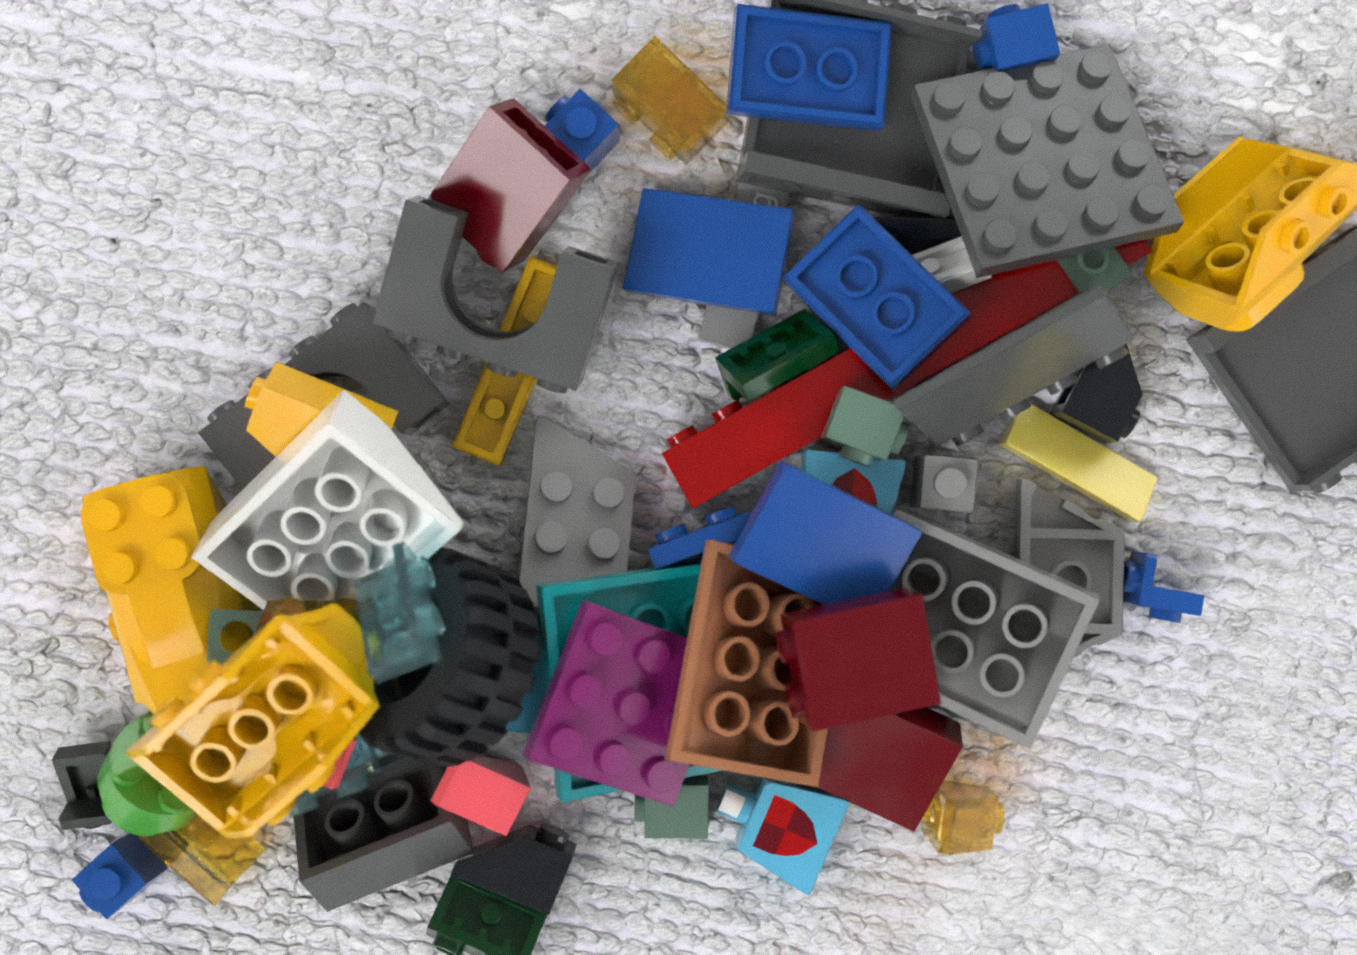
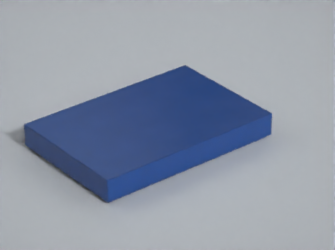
(808, 68)
(709, 251)
(876, 297)
(822, 539)

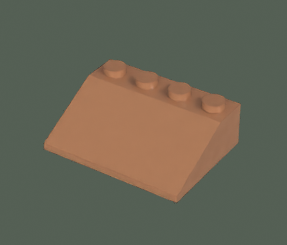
(733, 682)

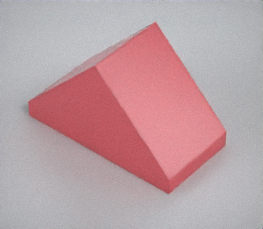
(484, 792)

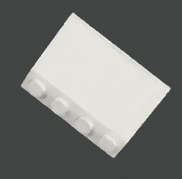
(327, 512)

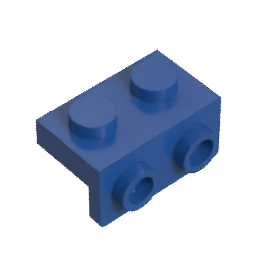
(679, 546)

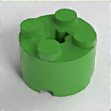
(134, 796)

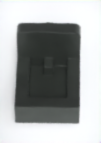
(78, 773)

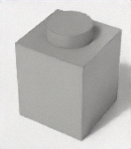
(944, 483)

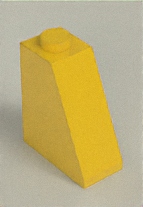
(291, 401)

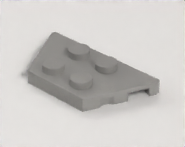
(574, 511)
(1077, 548)

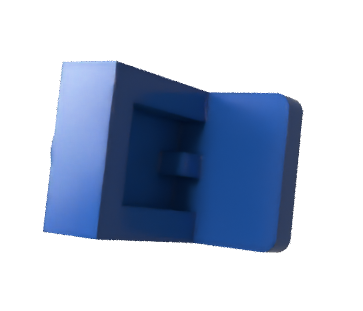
(1163, 602)

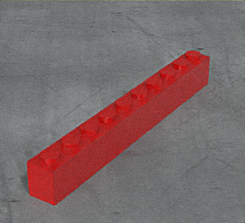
(797, 411)

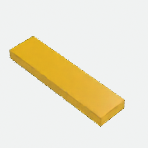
(498, 398)

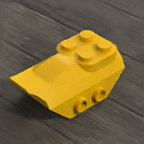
(1249, 230)
(157, 593)
(263, 721)

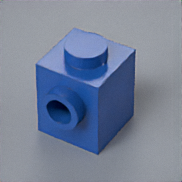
(1016, 38)
(583, 127)
(118, 875)

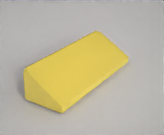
(1080, 462)

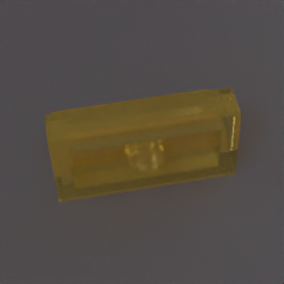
(205, 857)

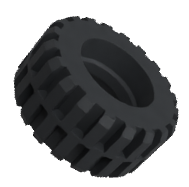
(470, 695)

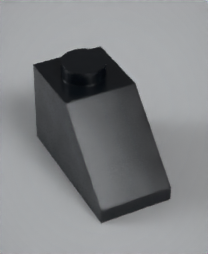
(1102, 401)
(521, 866)

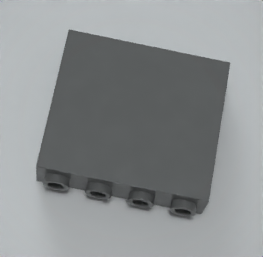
(849, 166)
(1298, 371)

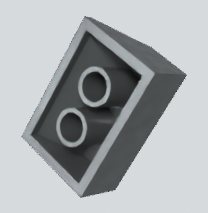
(378, 834)

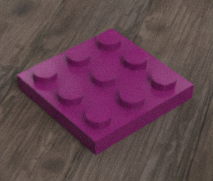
(613, 705)

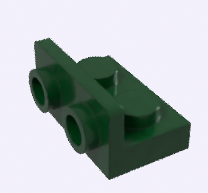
(775, 356)
(482, 922)

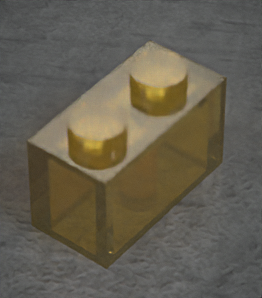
(668, 102)

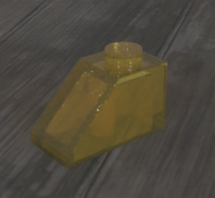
(963, 818)

